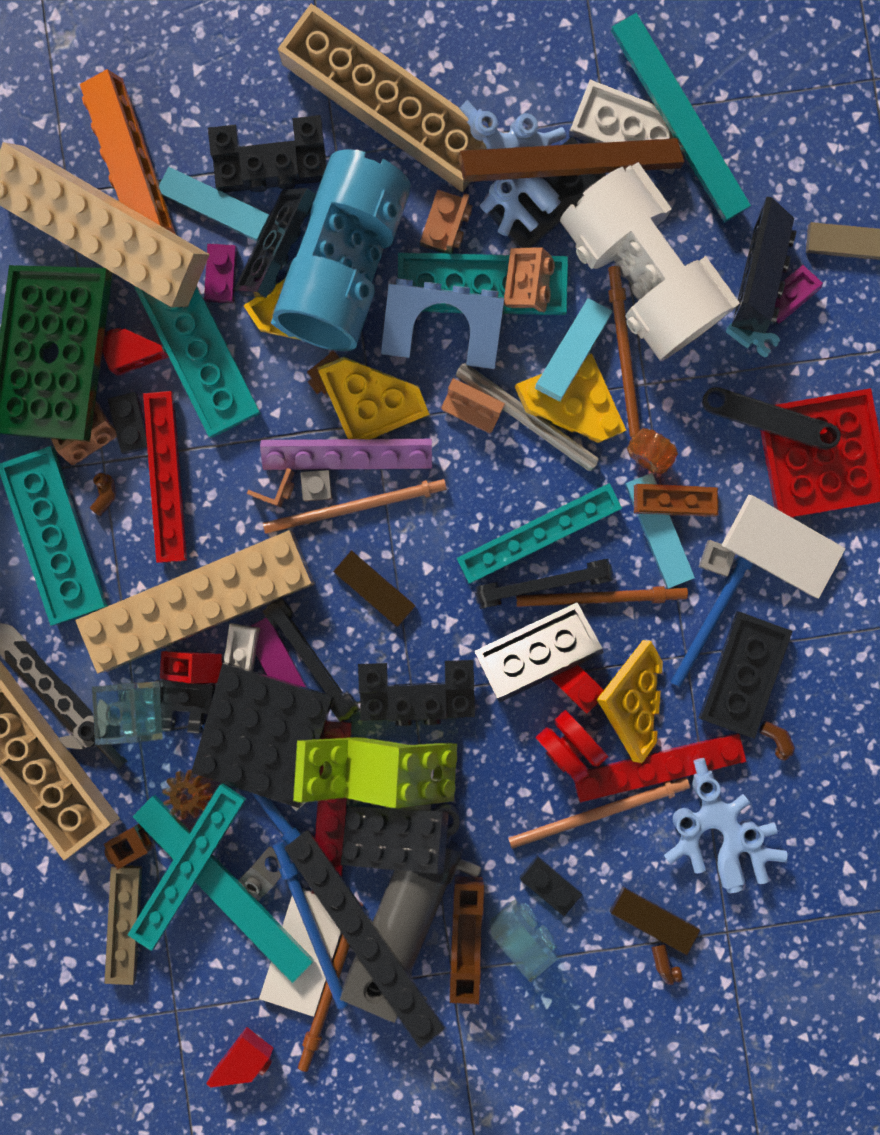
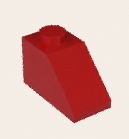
(129, 351)
(190, 666)
(579, 687)
(242, 1061)

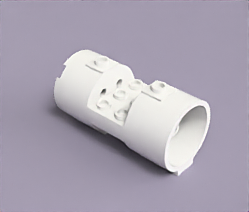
(619, 224)

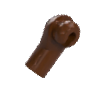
(107, 493)
(784, 743)
(662, 965)

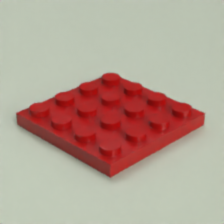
(833, 479)

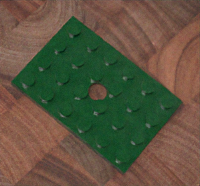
(42, 309)

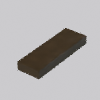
(374, 588)
(654, 920)

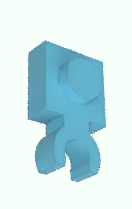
(748, 337)

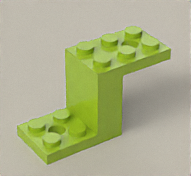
(375, 771)

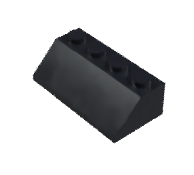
(764, 268)

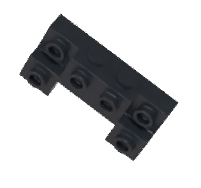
(270, 163)
(419, 700)

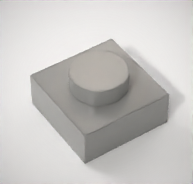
(316, 485)
(716, 558)

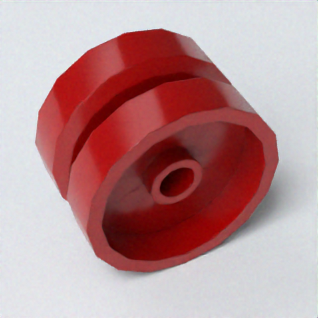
(571, 747)

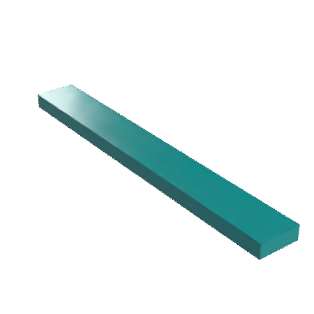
(680, 117)
(228, 893)

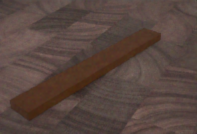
(568, 159)

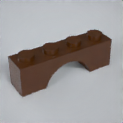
(466, 940)

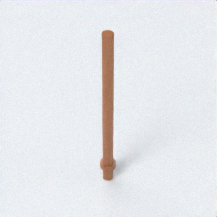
(354, 506)
(668, 789)

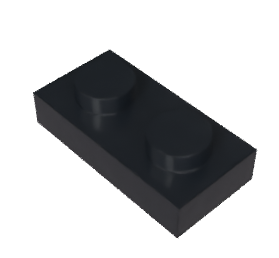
(128, 422)
(550, 885)

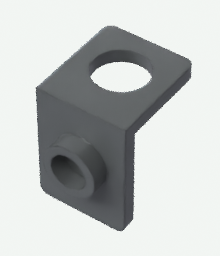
(258, 878)

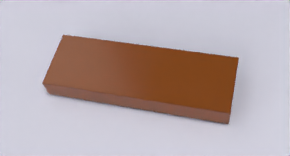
(675, 500)

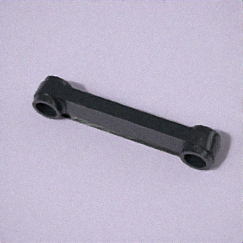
(771, 418)
(491, 595)
(280, 615)

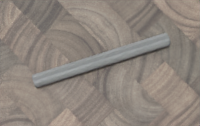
(536, 424)

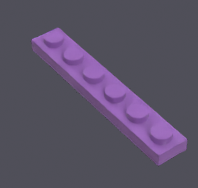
(346, 454)

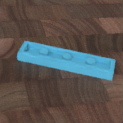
(213, 204)
(573, 350)
(663, 541)

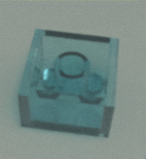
(127, 713)
(523, 940)

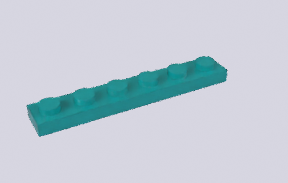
(539, 533)
(186, 867)

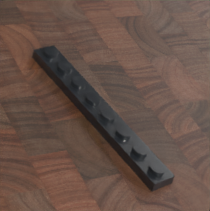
(365, 940)

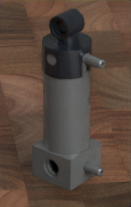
(406, 919)

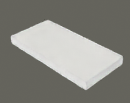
(617, 117)
(783, 546)
(307, 988)

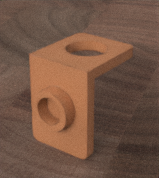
(285, 490)

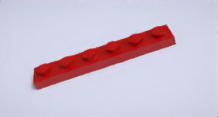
(165, 477)
(660, 767)

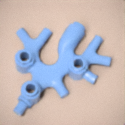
(536, 188)
(723, 817)

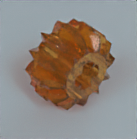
(652, 451)
(180, 800)

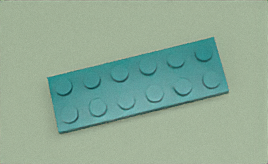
(478, 273)
(202, 362)
(52, 536)

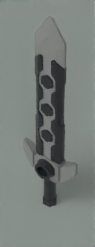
(55, 693)

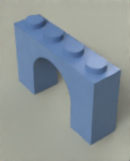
(481, 311)

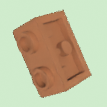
(445, 222)
(528, 278)
(472, 406)
(101, 434)

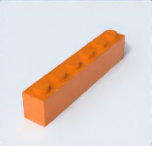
(124, 147)

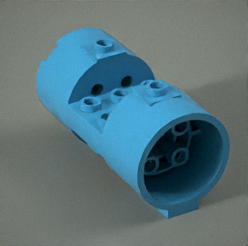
(334, 269)

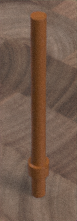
(617, 296)
(657, 594)
(313, 1038)

